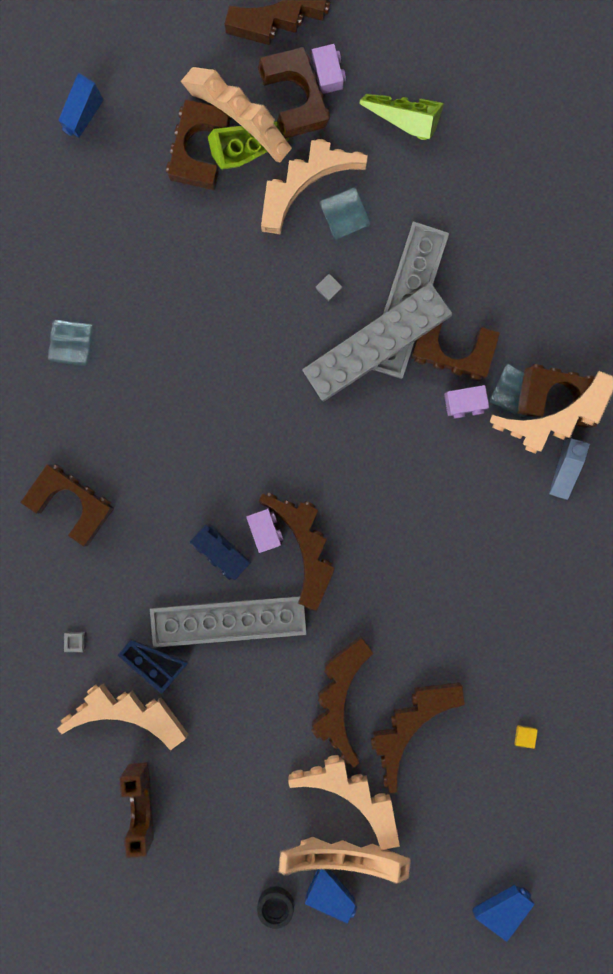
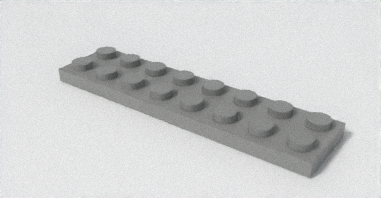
(415, 271)
(377, 342)
(227, 621)

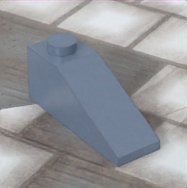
(568, 467)

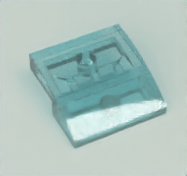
(344, 213)
(70, 343)
(508, 390)

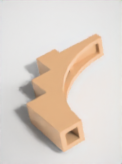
(253, 117)
(300, 174)
(588, 407)
(102, 705)
(356, 790)
(345, 856)

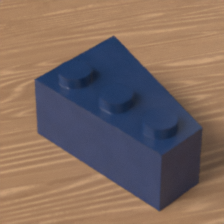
(220, 552)
(152, 665)

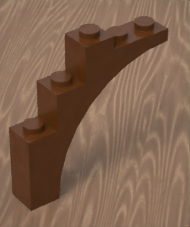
(262, 22)
(316, 573)
(331, 722)
(392, 742)

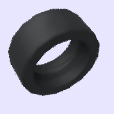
(278, 922)

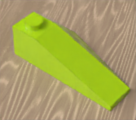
(414, 118)
(234, 146)

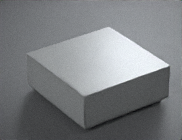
(328, 287)
(74, 641)

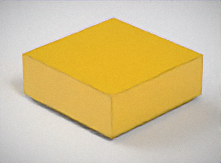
(525, 736)

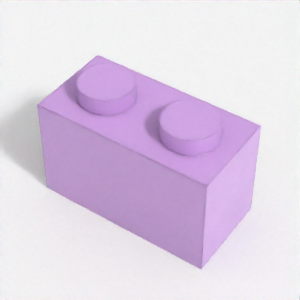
(327, 68)
(466, 401)
(264, 530)

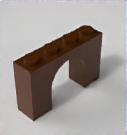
(295, 67)
(194, 119)
(476, 364)
(537, 384)
(94, 509)
(136, 785)

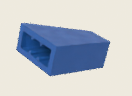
(80, 106)
(330, 896)
(505, 911)

